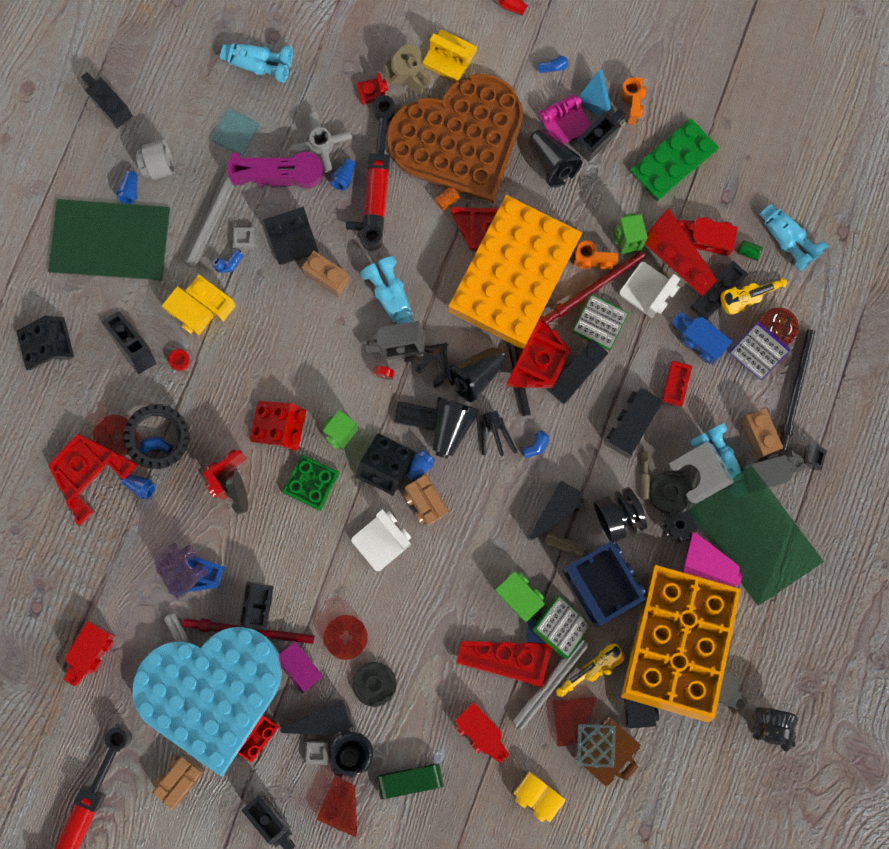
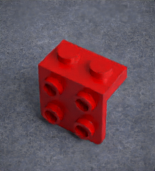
(278, 424)
(216, 470)

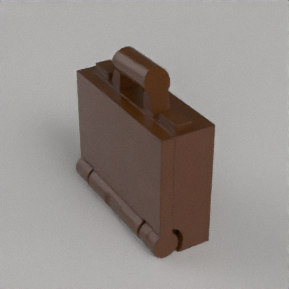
(624, 749)

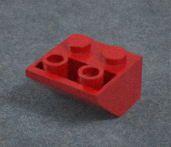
(258, 738)

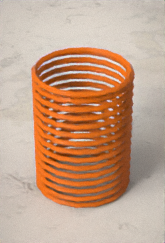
(442, 197)

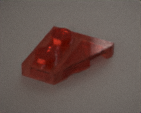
(568, 716)
(340, 807)

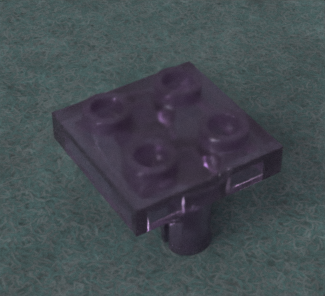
(176, 570)

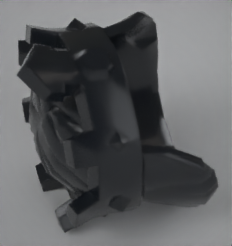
(776, 727)
(351, 754)

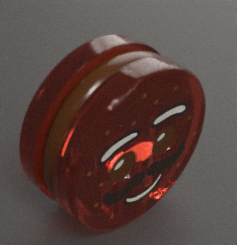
(781, 324)

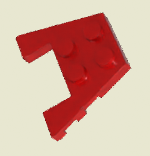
(78, 467)

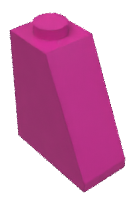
(709, 563)

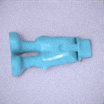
(254, 58)
(789, 233)
(392, 297)
(725, 452)

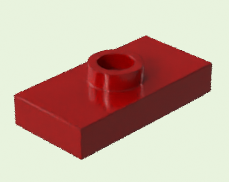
(676, 383)

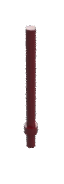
(562, 309)
(206, 625)

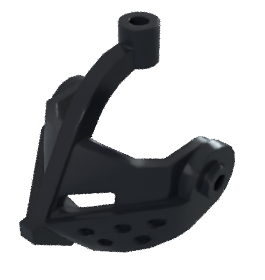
(438, 351)

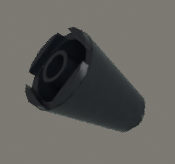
(554, 158)
(475, 372)
(451, 425)

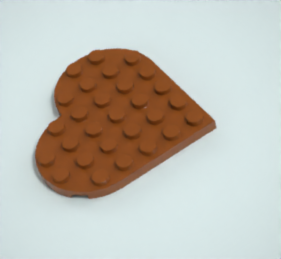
(461, 138)

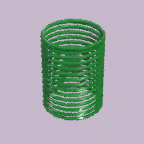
(750, 251)

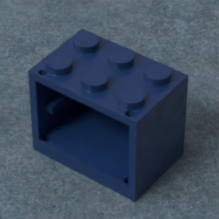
(604, 584)

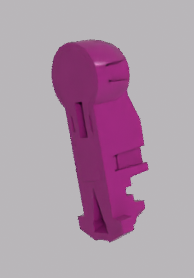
(302, 170)

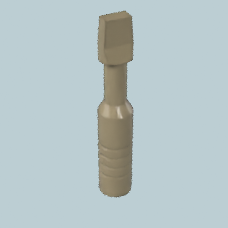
(645, 477)

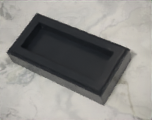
(415, 416)

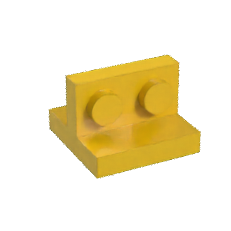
(449, 55)

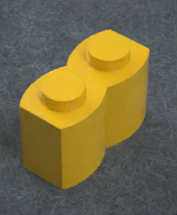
(539, 797)

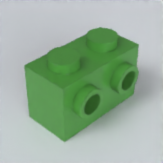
(630, 233)
(339, 430)
(520, 596)

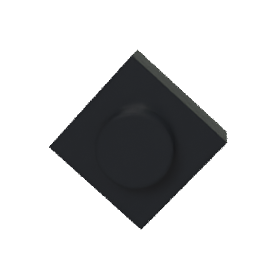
(815, 456)

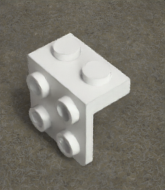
(649, 289)
(381, 540)

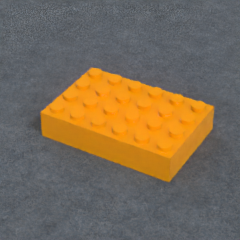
(514, 272)
(681, 644)

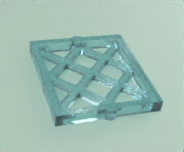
(596, 745)

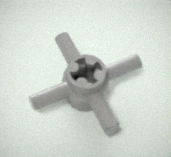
(322, 149)

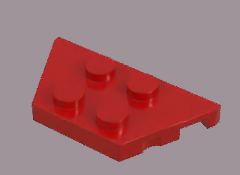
(473, 223)
(540, 359)

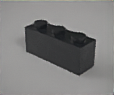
(633, 422)

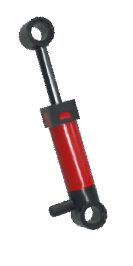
(376, 181)
(89, 798)

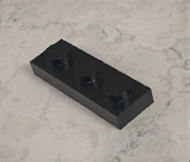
(711, 300)

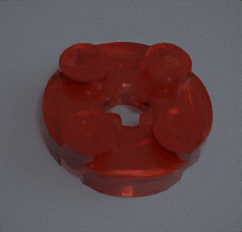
(108, 427)
(335, 644)

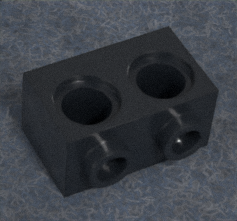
(256, 605)

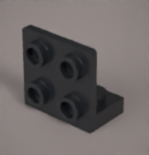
(291, 235)
(44, 341)
(384, 464)

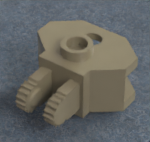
(406, 69)

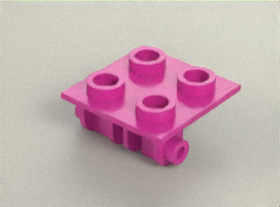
(565, 119)

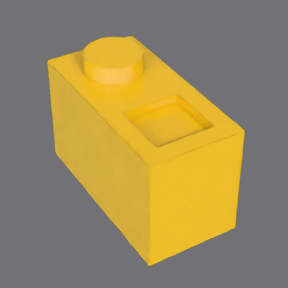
(211, 297)
(188, 311)

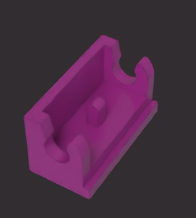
(299, 667)

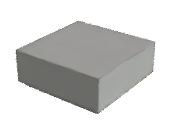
(243, 238)
(317, 752)

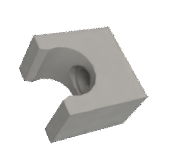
(711, 468)

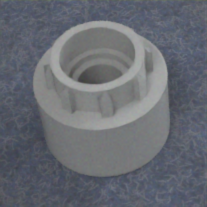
(155, 160)

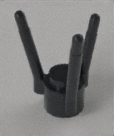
(492, 423)

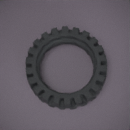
(156, 462)

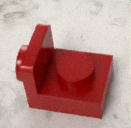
(371, 89)

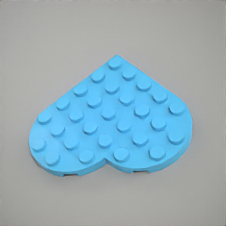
(209, 694)

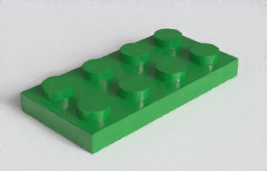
(674, 159)

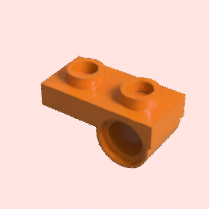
(634, 99)
(602, 259)

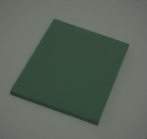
(109, 239)
(757, 535)

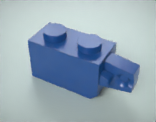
(701, 337)

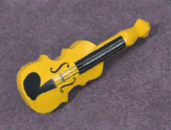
(735, 300)
(605, 662)

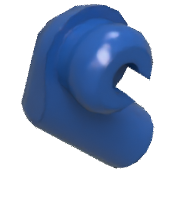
(557, 64)
(228, 265)
(153, 443)
(539, 445)

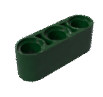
(409, 781)

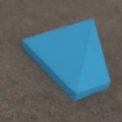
(596, 96)

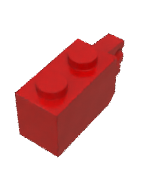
(711, 235)
(87, 651)
(482, 732)

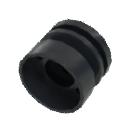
(624, 513)

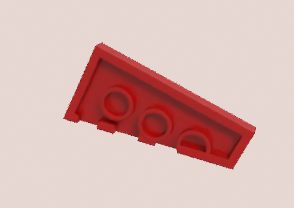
(675, 248)
(511, 660)

